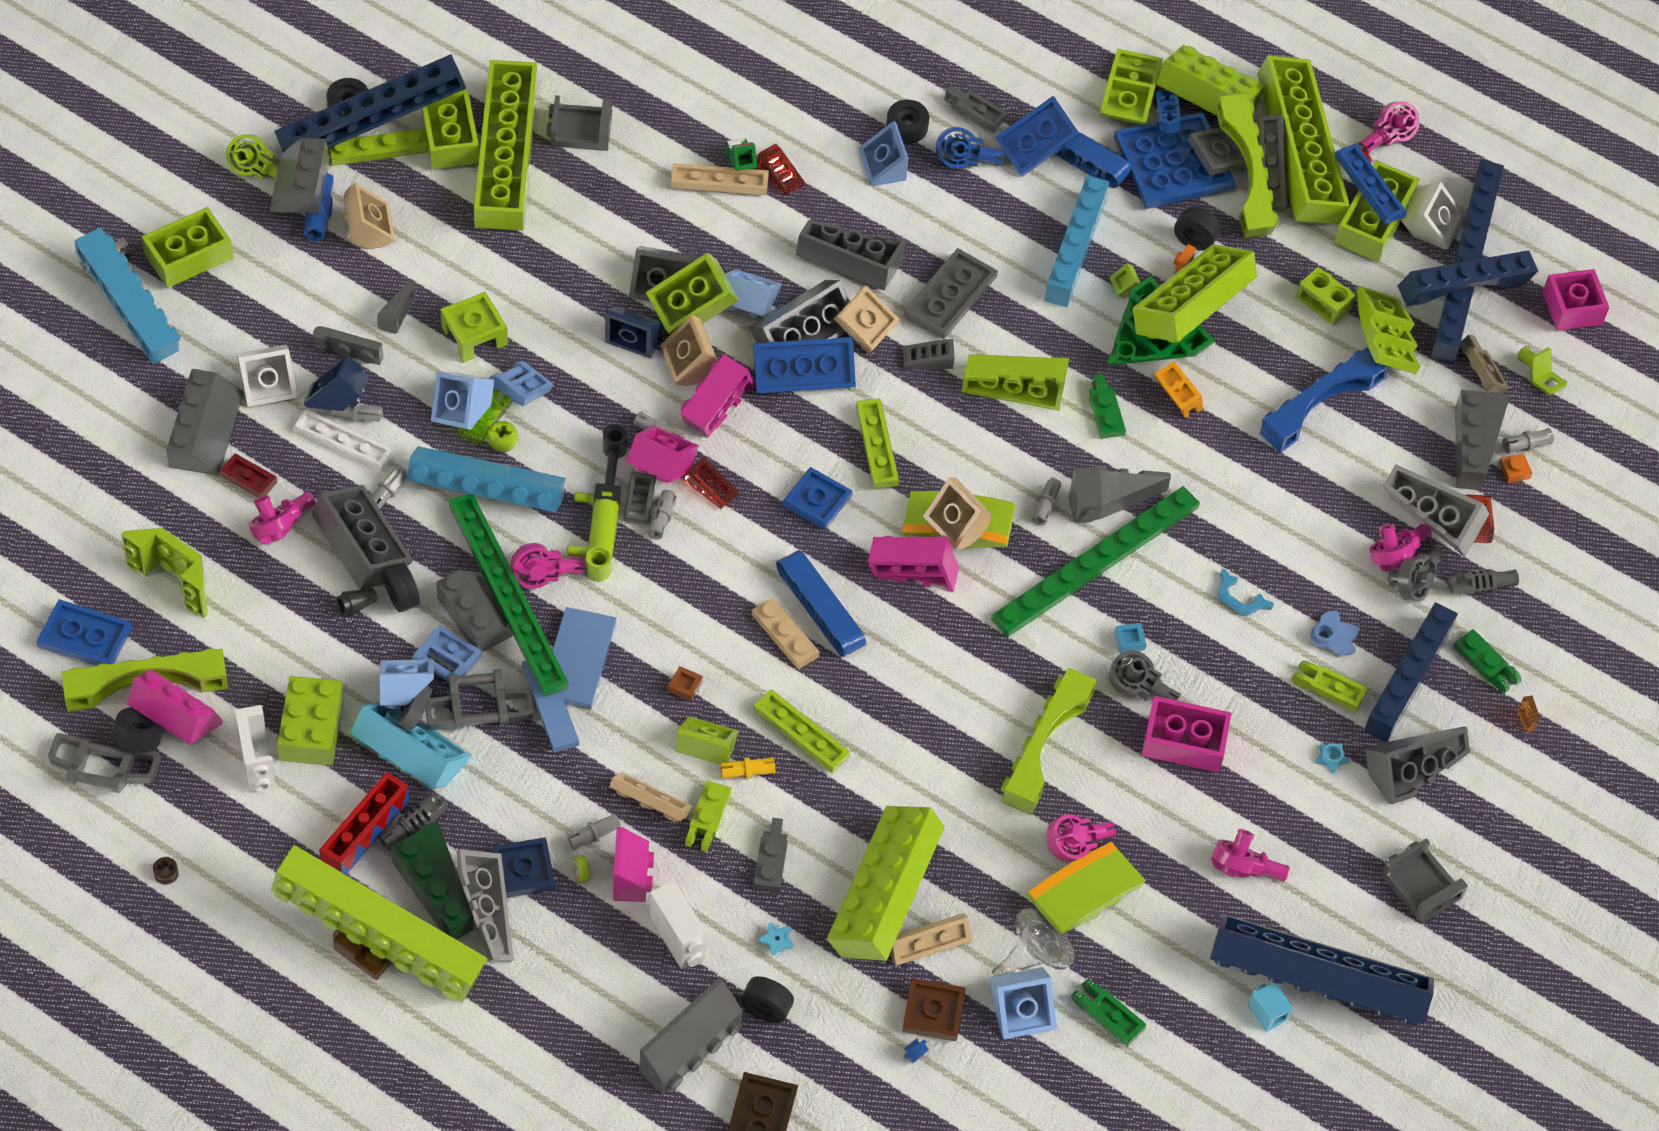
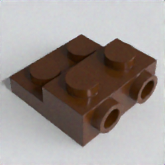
(360, 955)

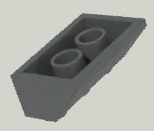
(301, 177)
(654, 267)
(473, 608)

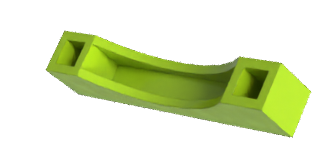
(1237, 121)
(91, 685)
(1070, 700)

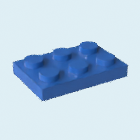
(1037, 136)
(84, 633)

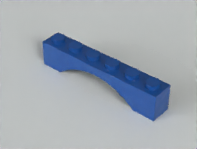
(1356, 374)

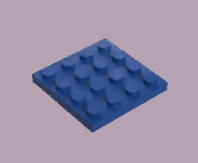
(1167, 165)

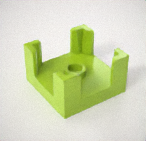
(474, 323)

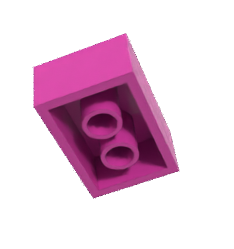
(1186, 734)

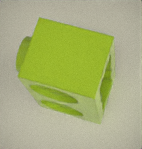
(1325, 296)

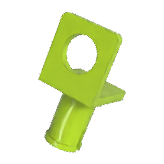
(1541, 369)

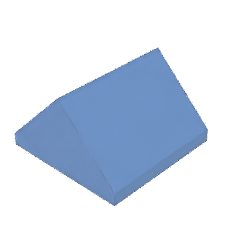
(885, 157)

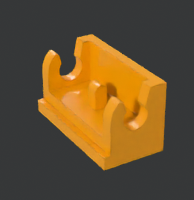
(1179, 388)

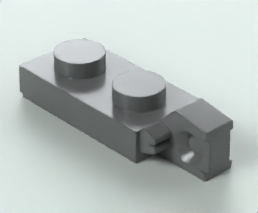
(976, 108)
(771, 858)

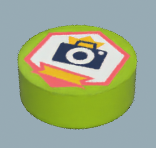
(581, 868)

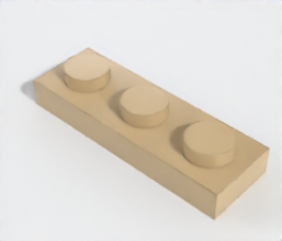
(785, 633)
(650, 797)
(931, 939)

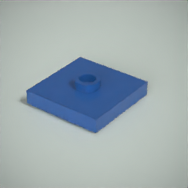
(817, 498)

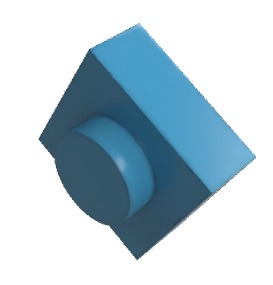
(1130, 637)

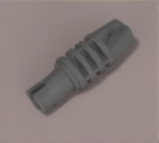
(1481, 581)
(414, 820)

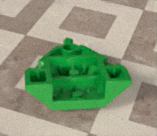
(1137, 348)

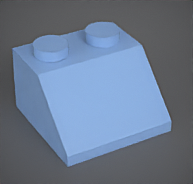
(754, 293)
(460, 399)
(403, 680)
(1023, 1002)

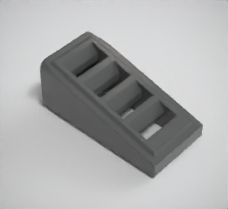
(395, 311)
(936, 347)
(645, 480)

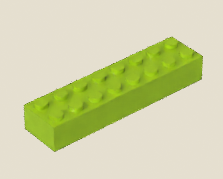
(506, 145)
(1312, 170)
(377, 924)

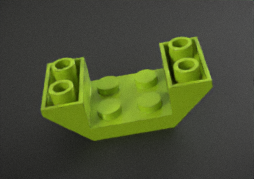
(156, 546)

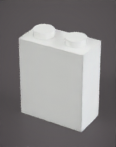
(678, 925)

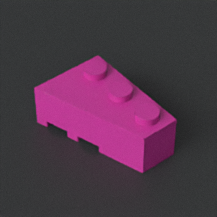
(716, 395)
(914, 558)

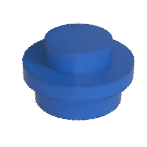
(915, 1050)

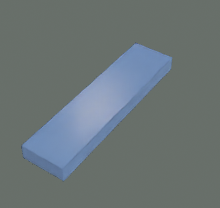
(553, 715)

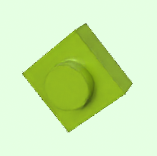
(1124, 280)

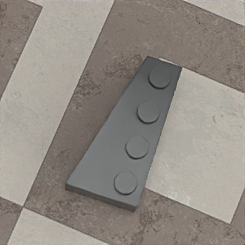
(851, 252)
(1476, 431)

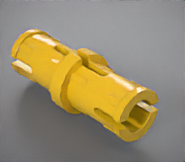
(747, 768)

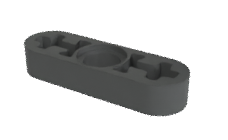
(415, 709)

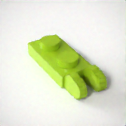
(1330, 685)
(708, 813)

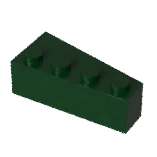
(431, 875)

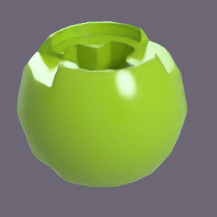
(509, 438)

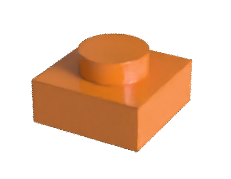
(1184, 258)
(1515, 468)

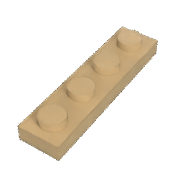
(719, 179)

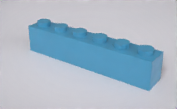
(1076, 241)
(127, 295)
(486, 479)

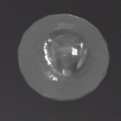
(1036, 945)

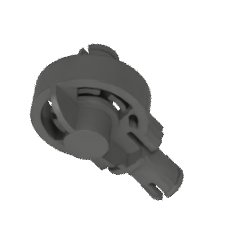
(1416, 575)
(1138, 677)

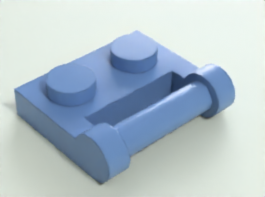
(524, 389)
(451, 650)

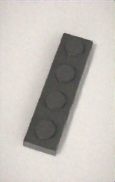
(1273, 143)

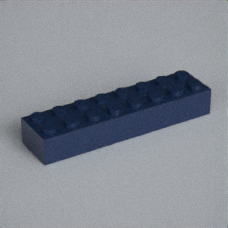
(1323, 969)

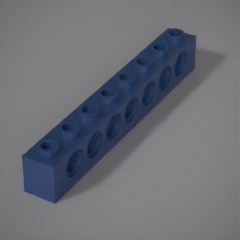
(377, 105)

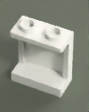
(250, 731)

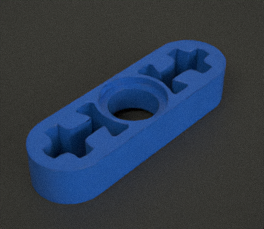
(1168, 111)

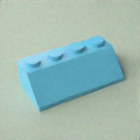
(417, 753)

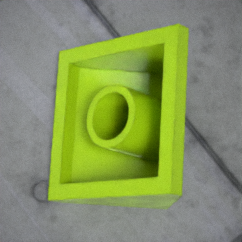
(706, 740)

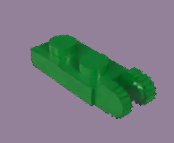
(1486, 661)
(1109, 1012)

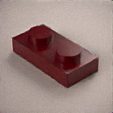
(248, 476)

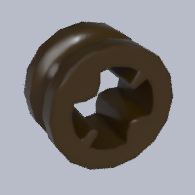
(158, 871)

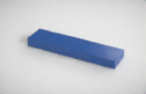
(1370, 184)

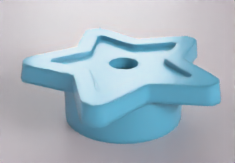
(1335, 750)
(777, 945)

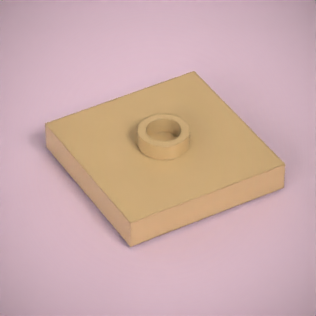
(866, 319)

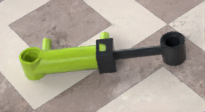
(605, 510)

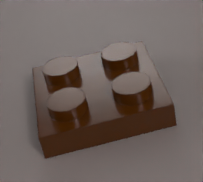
(933, 1009)

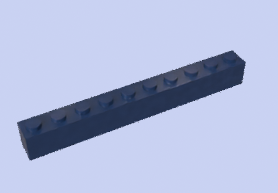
(1469, 248)

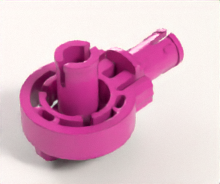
(1389, 124)
(276, 523)
(1394, 548)
(543, 569)
(1075, 836)
(1237, 859)

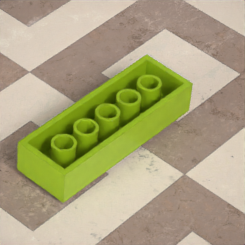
(1194, 293)
(886, 883)

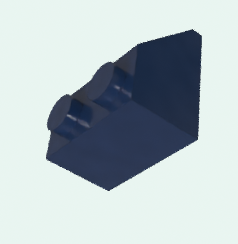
(632, 331)
(338, 387)

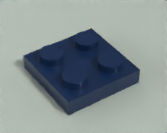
(526, 867)

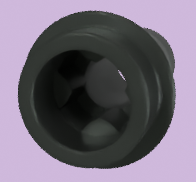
(354, 601)

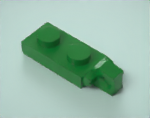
(1106, 409)

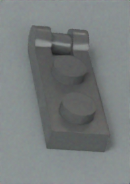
(347, 344)

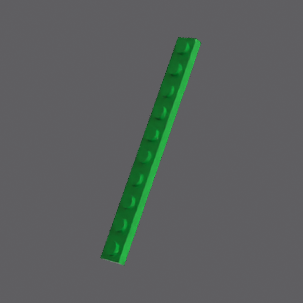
(1095, 561)
(508, 595)

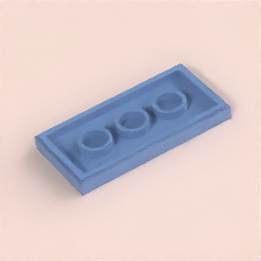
(582, 652)

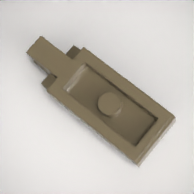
(1484, 365)

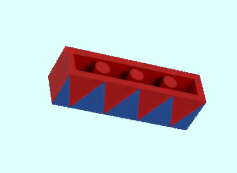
(365, 823)

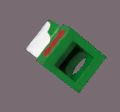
(741, 154)

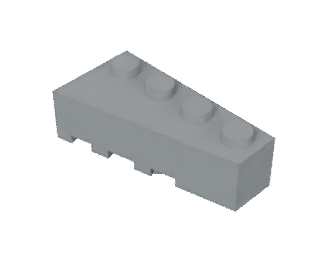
(1444, 510)

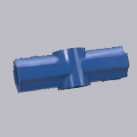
(317, 224)

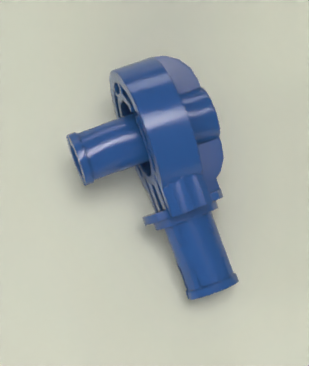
(964, 149)

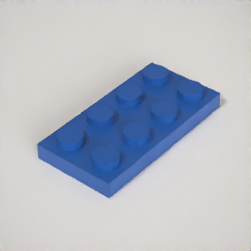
(804, 365)

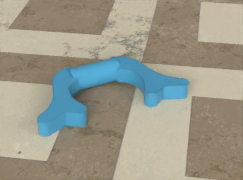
(1240, 608)

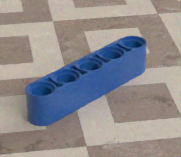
(1095, 160)
(821, 603)

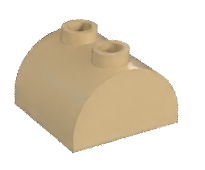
(367, 218)
(689, 352)
(958, 514)

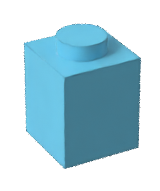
(1270, 1006)

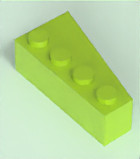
(1017, 379)

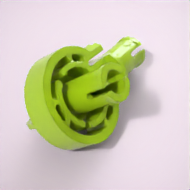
(252, 156)

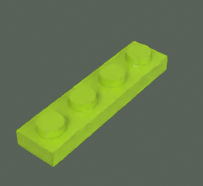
(379, 147)
(877, 443)
(801, 731)

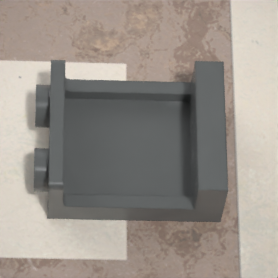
(580, 125)
(1422, 881)

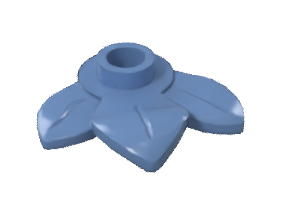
(1337, 634)

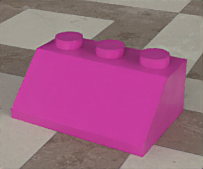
(172, 707)

